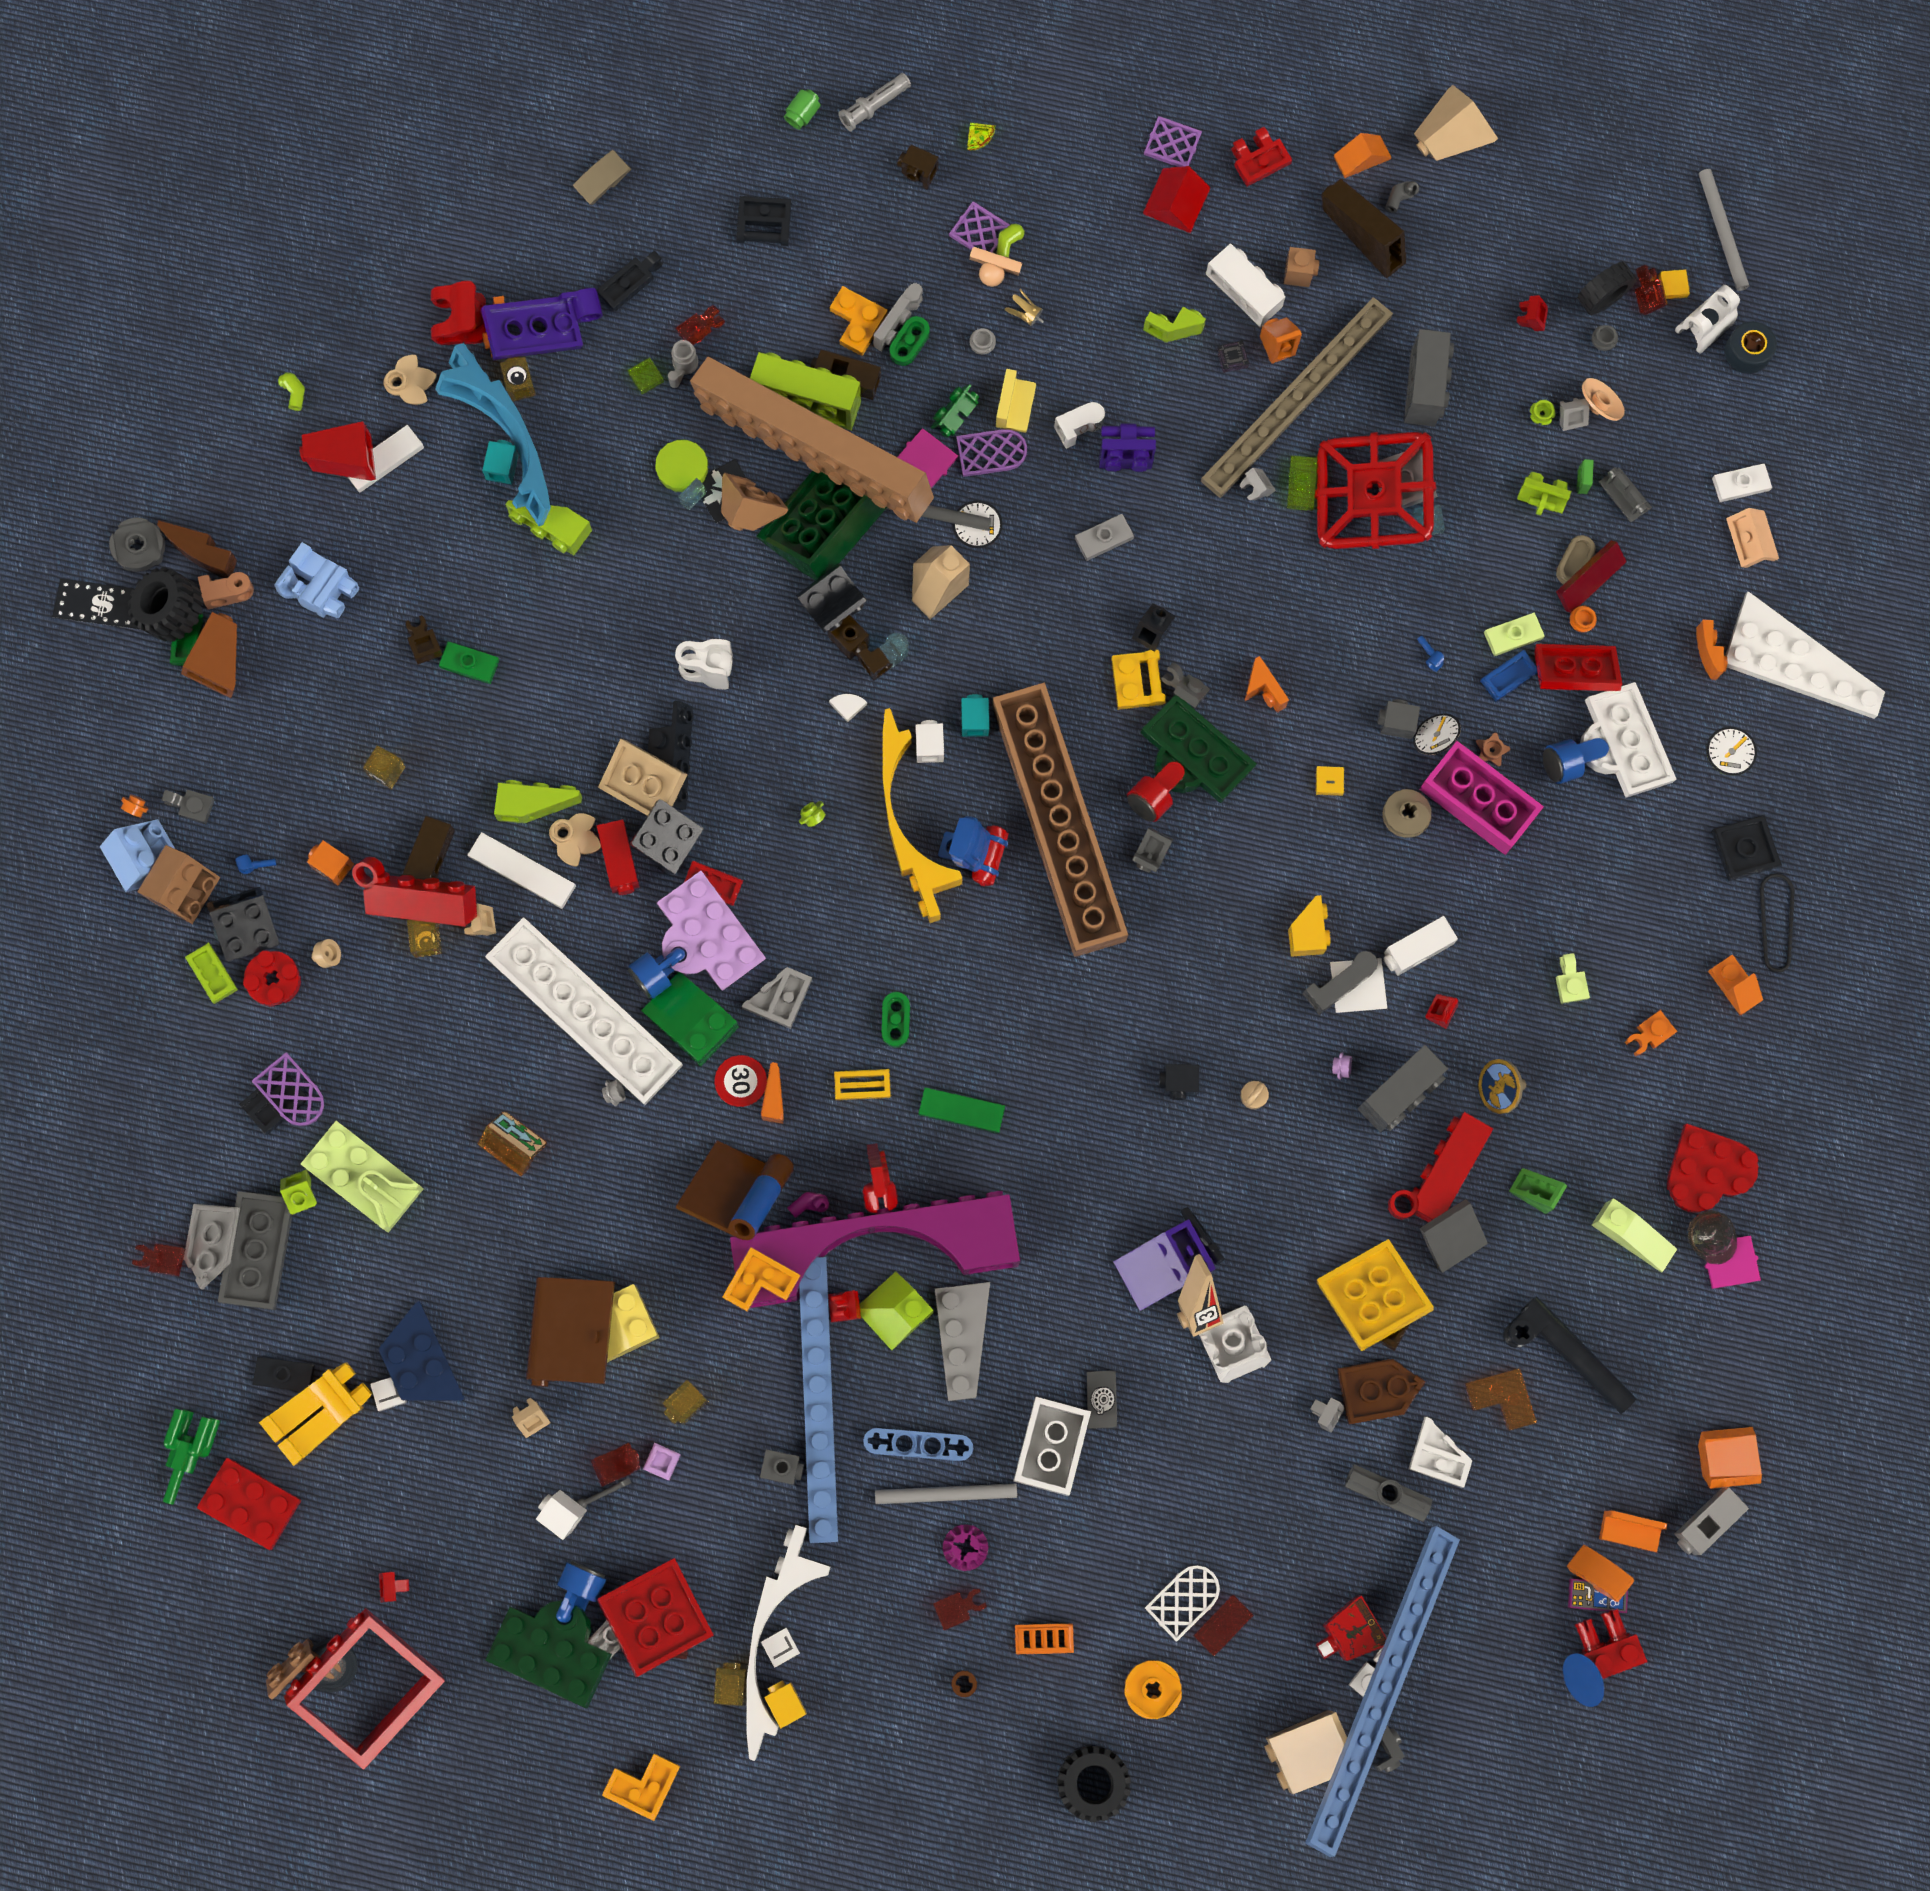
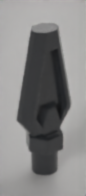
(1211, 1248)

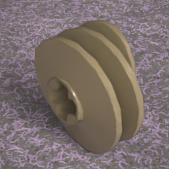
(1403, 825)

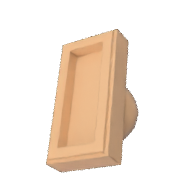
(994, 266)

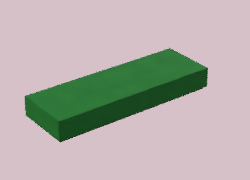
(961, 1110)

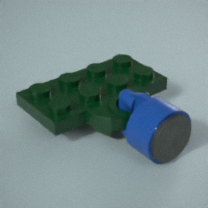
(554, 1644)

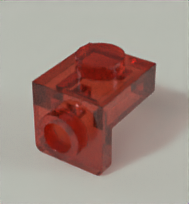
(616, 1464)

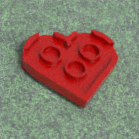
(1708, 1168)

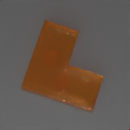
(1508, 1391)

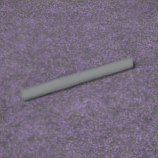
(1723, 229)
(951, 1493)

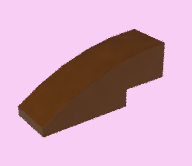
(199, 549)

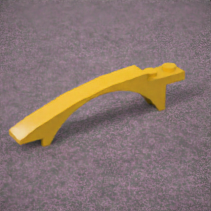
(927, 875)

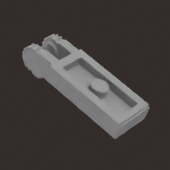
(898, 315)

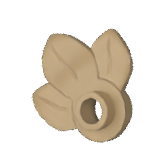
(413, 378)
(579, 838)

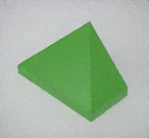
(1537, 1190)

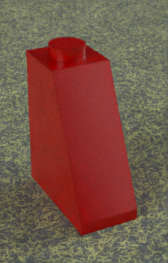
(340, 451)

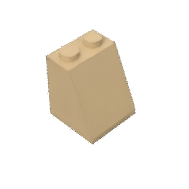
(1307, 1751)

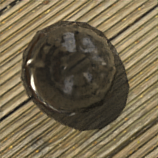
(1712, 1237)

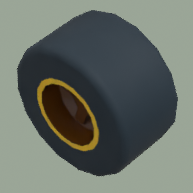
(1750, 337)

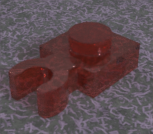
(162, 1260)
(954, 1610)

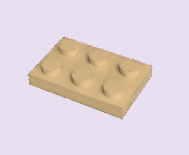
(641, 778)

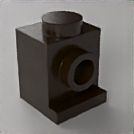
(918, 165)

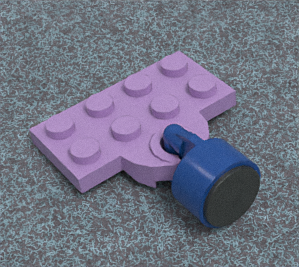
(700, 939)

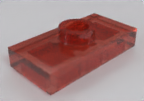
(1223, 1625)

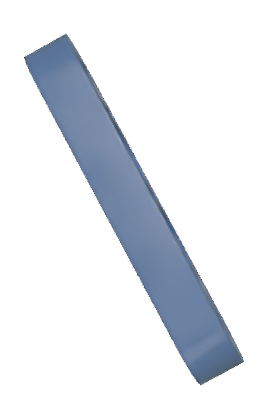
(918, 1440)

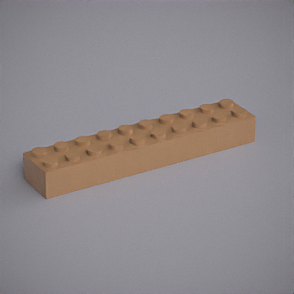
(812, 440)
(1059, 820)

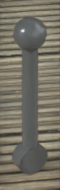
(583, 1502)

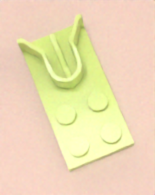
(362, 1176)

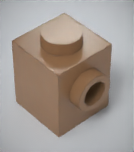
(1300, 267)

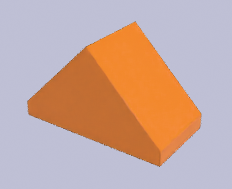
(1361, 154)

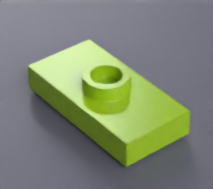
(211, 973)

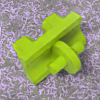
(1544, 495)

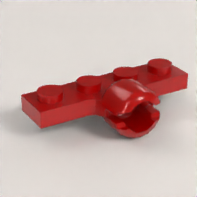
(881, 1184)

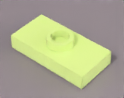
(1514, 634)

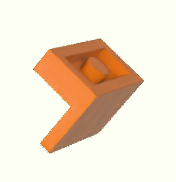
(1631, 1530)

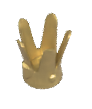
(1032, 311)

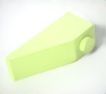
(1634, 1234)

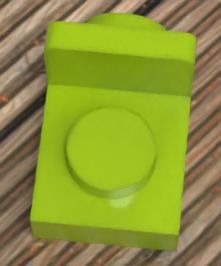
(297, 1192)

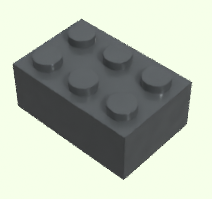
(1428, 378)
(1404, 1090)

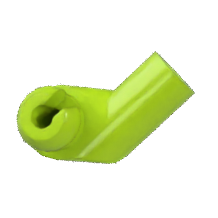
(295, 387)

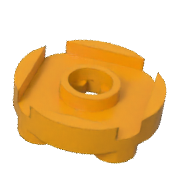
(1136, 1690)

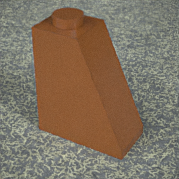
(214, 655)

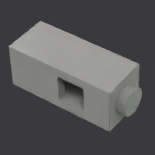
(1710, 1522)

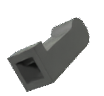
(1361, 968)

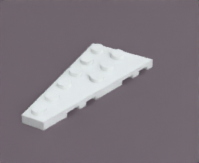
(1784, 655)

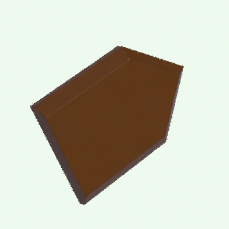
(1377, 1390)

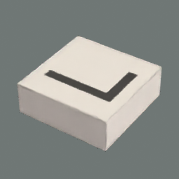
(386, 1394)
(780, 1647)

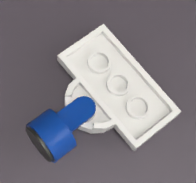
(1617, 743)

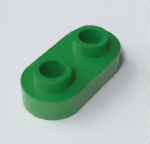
(908, 342)
(895, 1020)

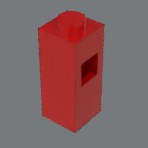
(618, 857)

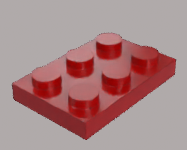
(1578, 667)
(249, 1503)

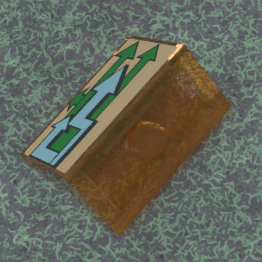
(511, 1142)

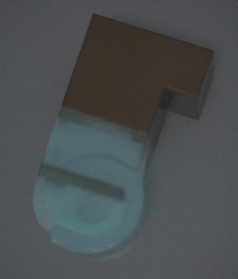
(884, 657)

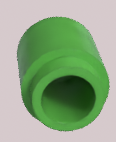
(802, 108)

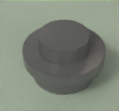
(1604, 338)

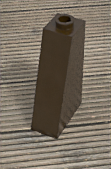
(1366, 227)

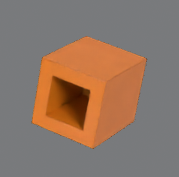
(329, 862)

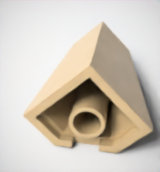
(1453, 127)
(938, 578)

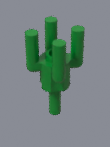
(185, 1448)

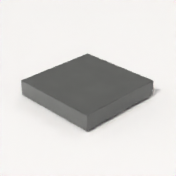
(1453, 1235)

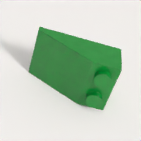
(691, 1019)

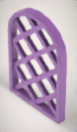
(993, 434)
(311, 1085)

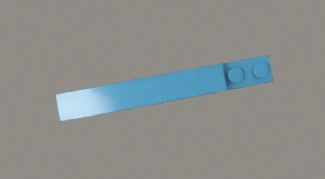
(472, 385)

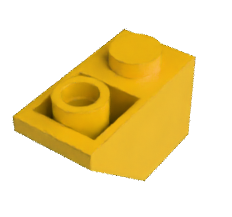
(1308, 931)

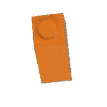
(1280, 339)

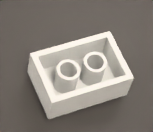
(1052, 1446)

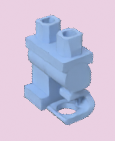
(325, 583)

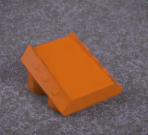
(1729, 1457)

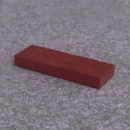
(1591, 576)

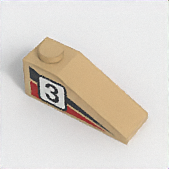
(1199, 1300)

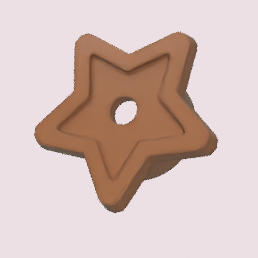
(1498, 746)

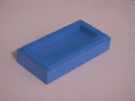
(1509, 675)

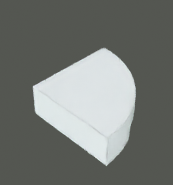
(848, 705)

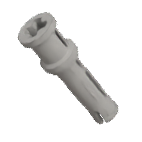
(865, 107)

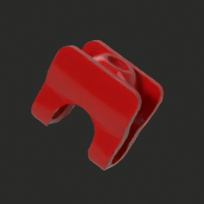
(466, 318)

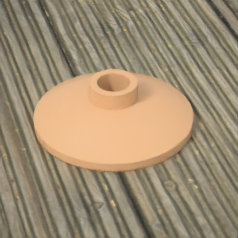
(1602, 399)

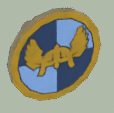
(1501, 1086)

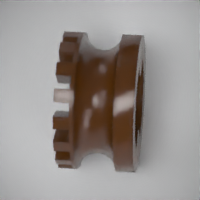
(956, 1688)

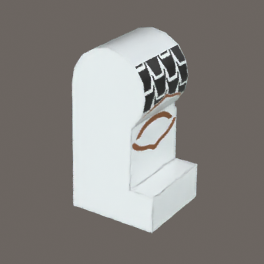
(1078, 421)

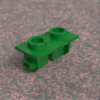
(947, 417)

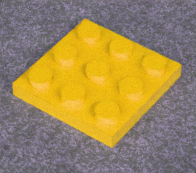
(1375, 1295)

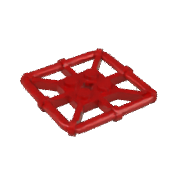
(1387, 502)

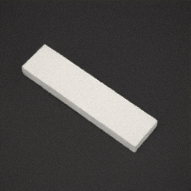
(521, 870)

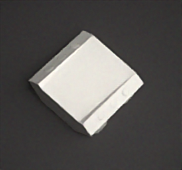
(1235, 1345)

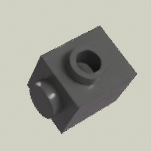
(1399, 719)
(781, 1467)

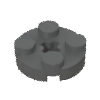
(125, 536)

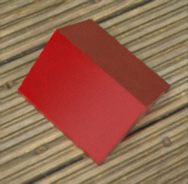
(1177, 197)

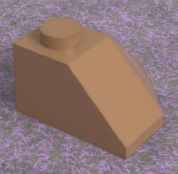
(747, 505)

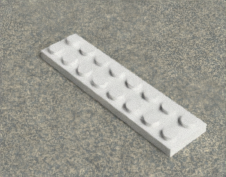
(584, 1011)

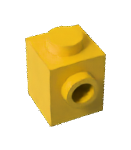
(785, 1703)

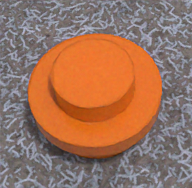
(1583, 619)
(134, 805)

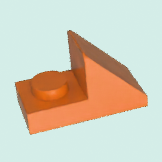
(1263, 680)
(1737, 986)

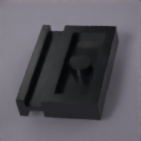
(263, 1112)

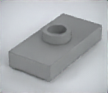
(1104, 537)

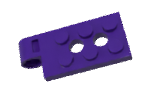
(558, 315)

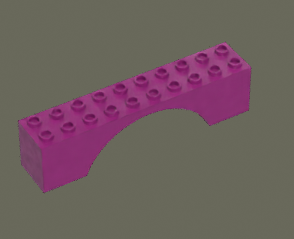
(971, 1232)

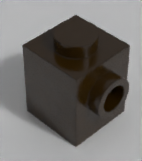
(849, 637)

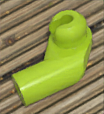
(1007, 237)

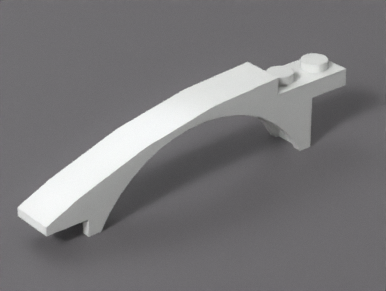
(792, 1573)

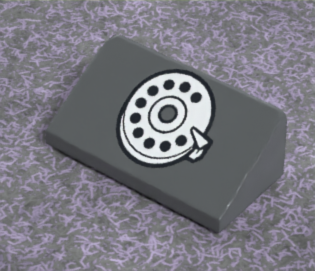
(1102, 1399)

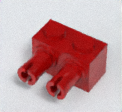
(1619, 1653)

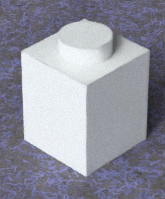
(929, 742)
(560, 1514)

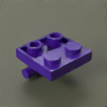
(1128, 450)

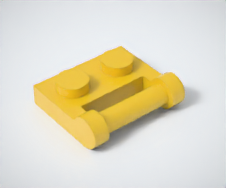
(1129, 680)

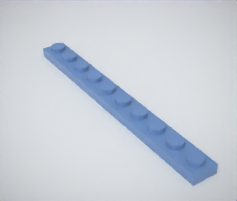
(818, 1404)

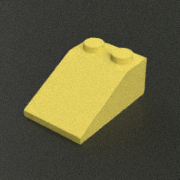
(629, 1323)

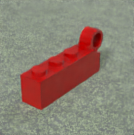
(415, 898)
(1448, 1170)

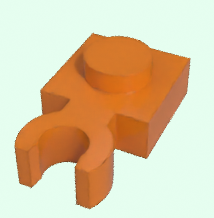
(1653, 1031)

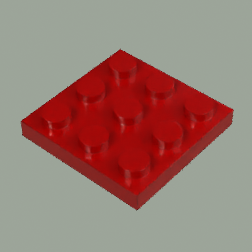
(655, 1617)

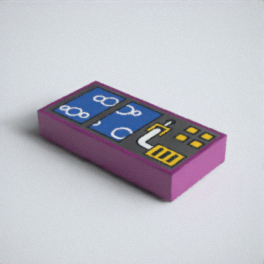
(1584, 1596)

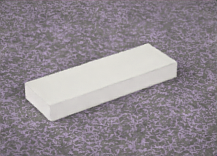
(390, 455)

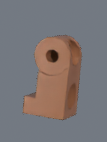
(226, 590)

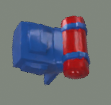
(975, 849)

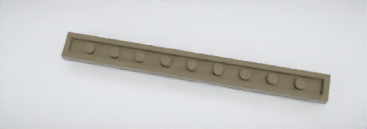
(1296, 397)

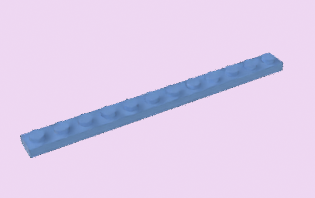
(1382, 1692)

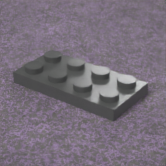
(257, 1252)

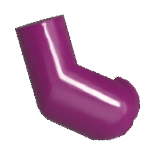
(809, 1201)

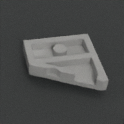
(780, 998)

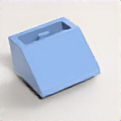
(134, 851)

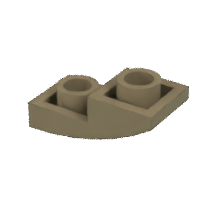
(601, 177)

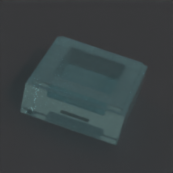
(692, 494)

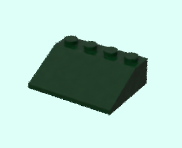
(820, 525)

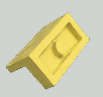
(1015, 403)

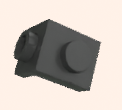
(1152, 850)
(1390, 1743)

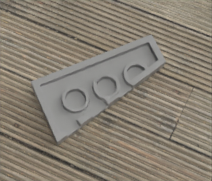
(962, 1329)

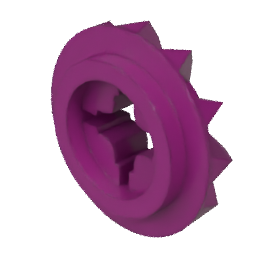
(953, 1554)

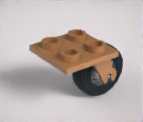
(299, 1657)

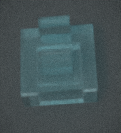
(1438, 519)

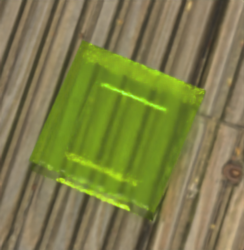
(645, 375)

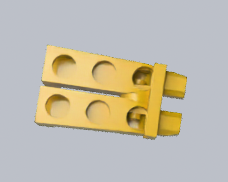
(326, 1392)

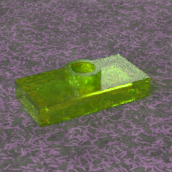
(1301, 483)

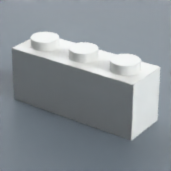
(1245, 284)

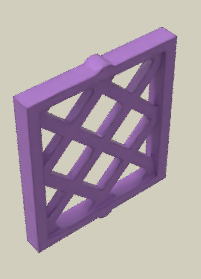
(1177, 126)
(989, 216)

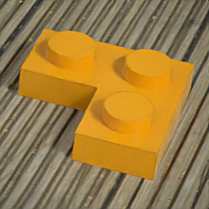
(863, 317)
(756, 1273)
(643, 1795)

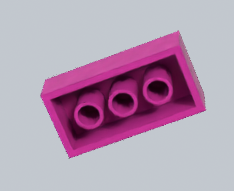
(1481, 797)

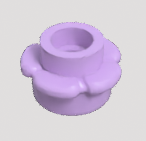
(1342, 1066)

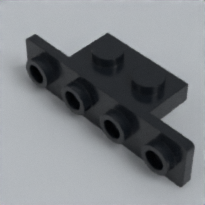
(673, 745)

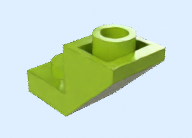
(1187, 324)

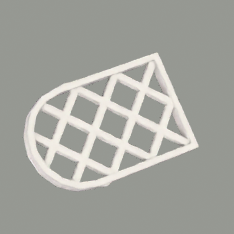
(1162, 1623)

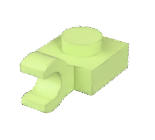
(1571, 985)

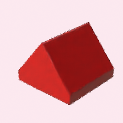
(1442, 1010)

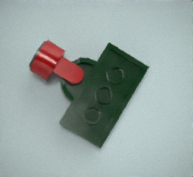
(1189, 757)

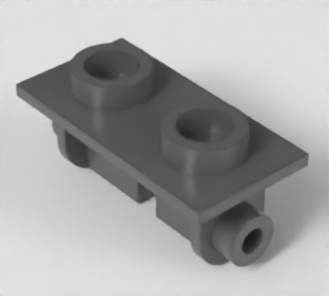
(1624, 494)

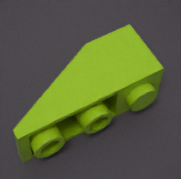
(561, 526)
(526, 803)

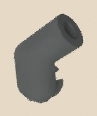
(1399, 193)

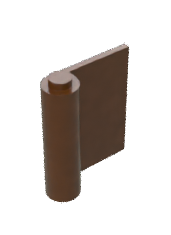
(570, 1331)

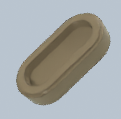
(1575, 557)

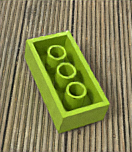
(817, 389)

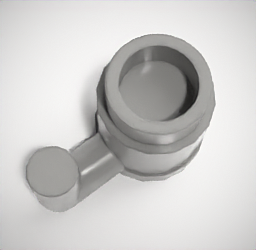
(684, 362)

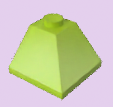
(894, 1310)

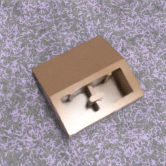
(178, 884)

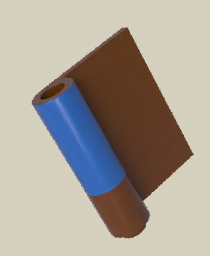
(735, 1190)

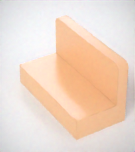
(1752, 537)

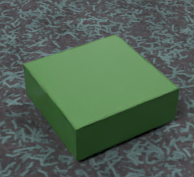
(1585, 476)

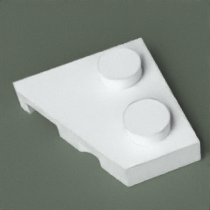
(1439, 1456)

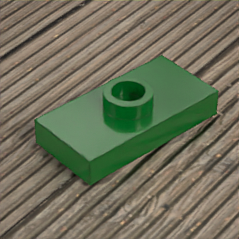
(469, 662)

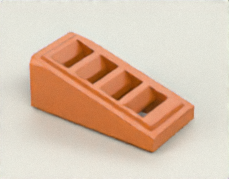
(772, 1104)
(1068, 1638)

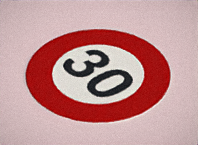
(740, 1081)

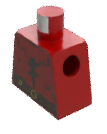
(1352, 1631)

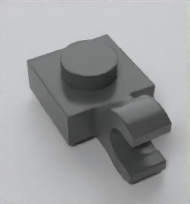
(1188, 687)
(192, 806)

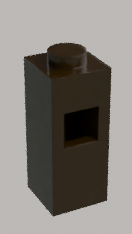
(866, 373)
(429, 849)

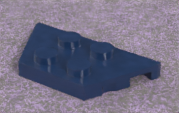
(418, 1361)

